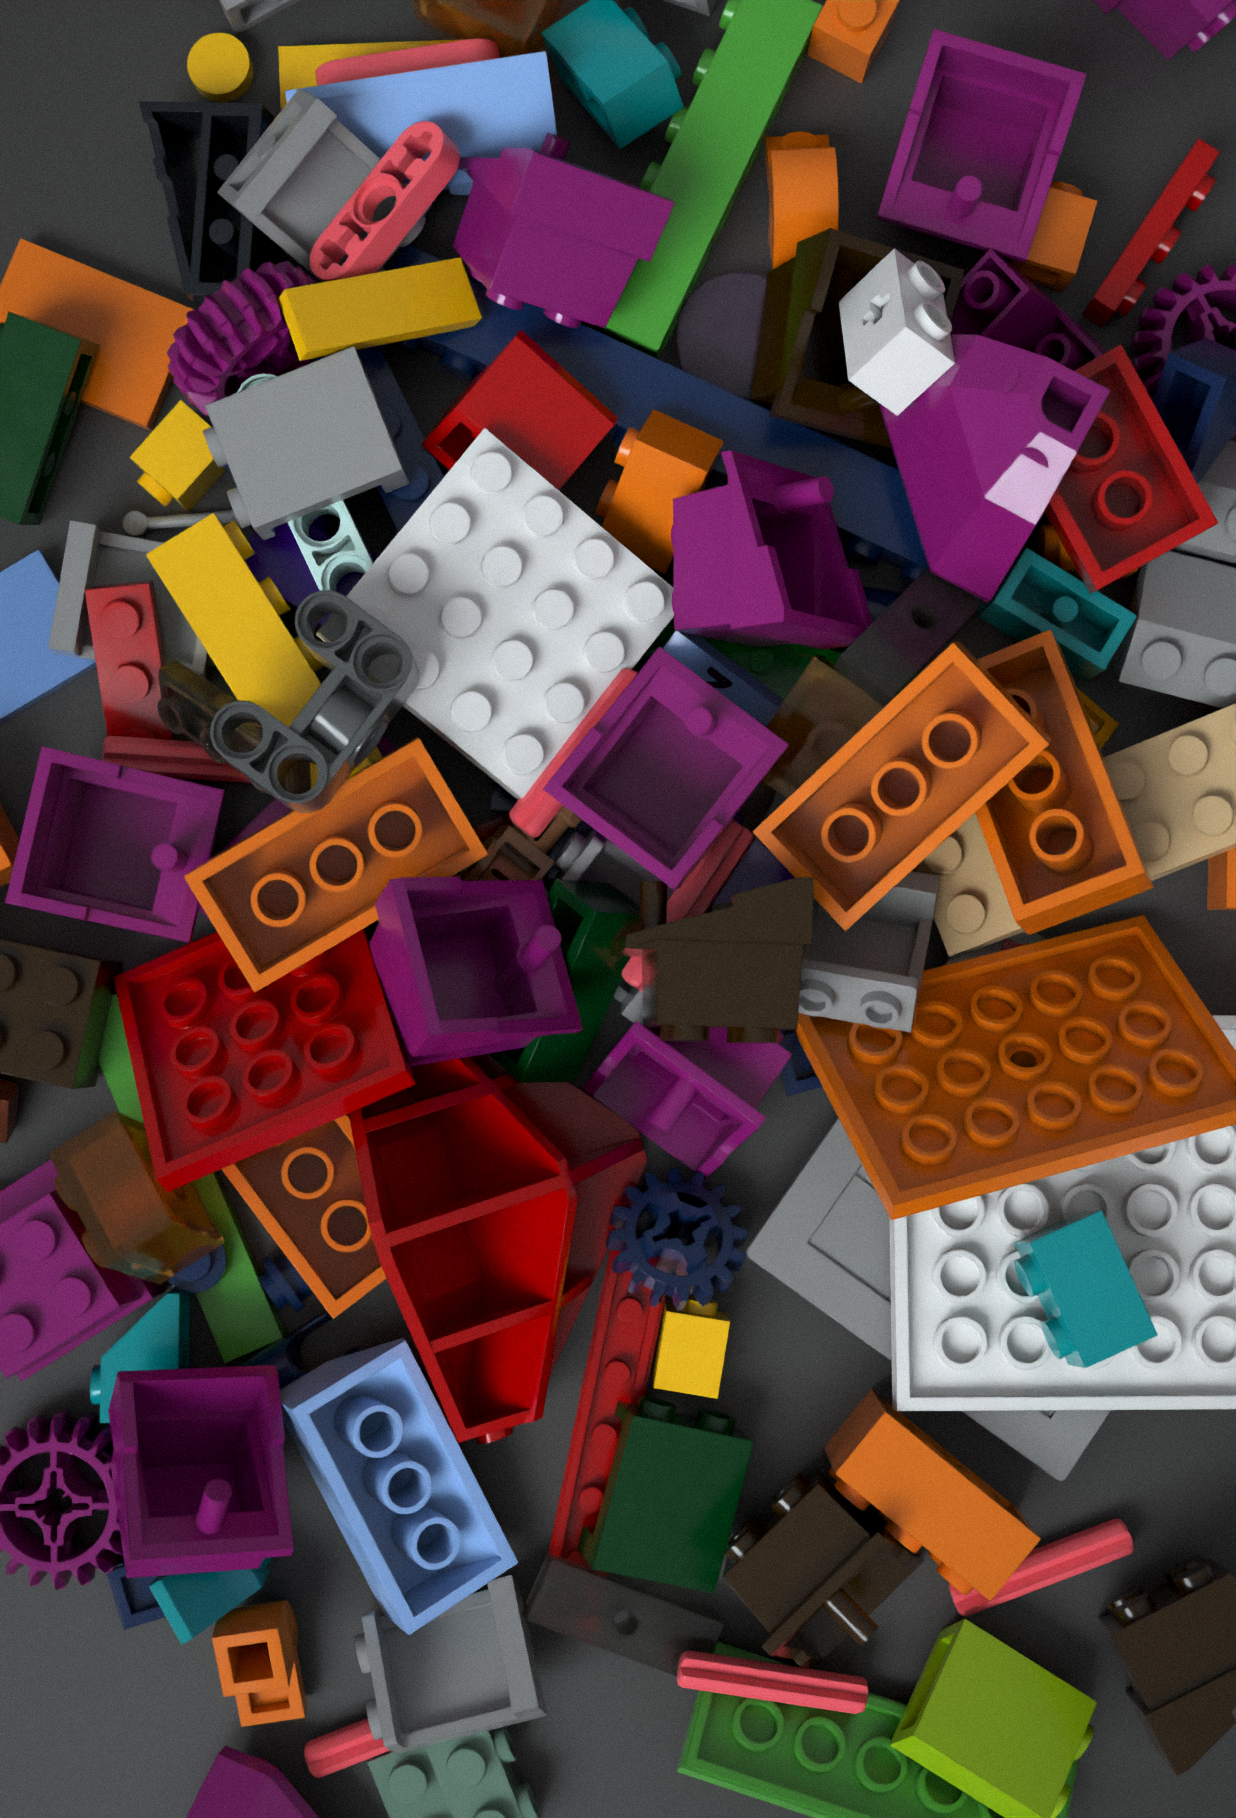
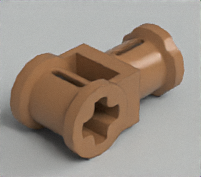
(519, 855)

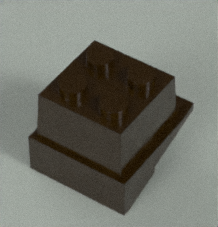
(801, 335)
(724, 966)
(815, 1569)
(1179, 1657)

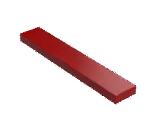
(614, 1372)

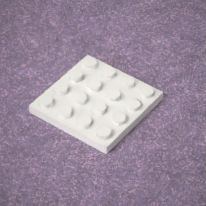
(508, 611)

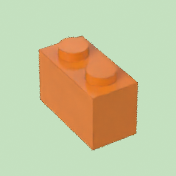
(659, 465)

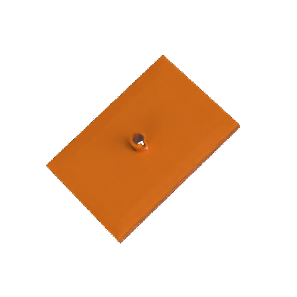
(1027, 1068)

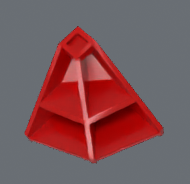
(491, 1226)

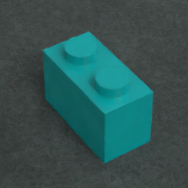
(614, 69)
(1044, 598)
(1083, 1290)

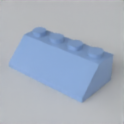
(473, 103)
(396, 1482)

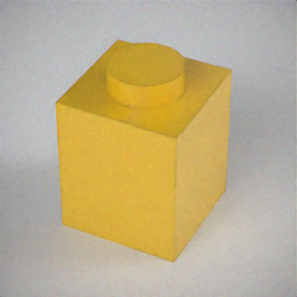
(177, 459)
(691, 1349)

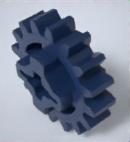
(667, 1264)

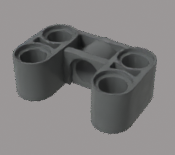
(339, 720)

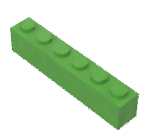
(711, 159)

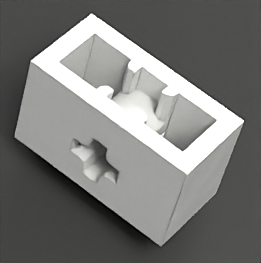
(896, 331)

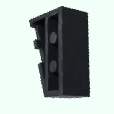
(195, 154)

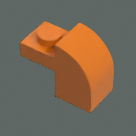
(801, 191)
(261, 1662)

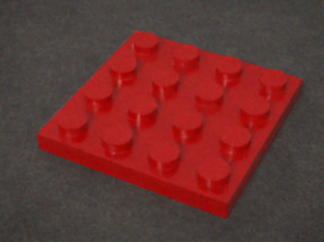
(248, 1069)

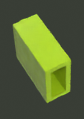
(995, 1724)

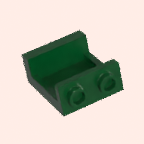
(669, 1496)

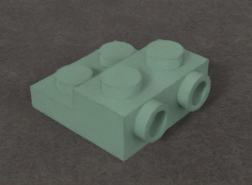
(455, 1780)

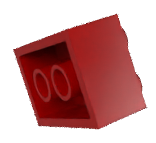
(1127, 485)

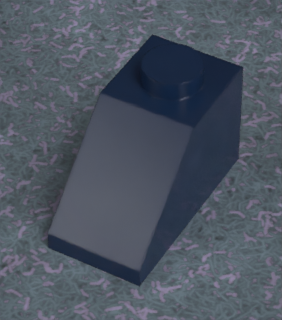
(1198, 401)

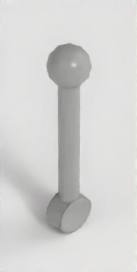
(139, 524)

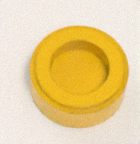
(220, 67)

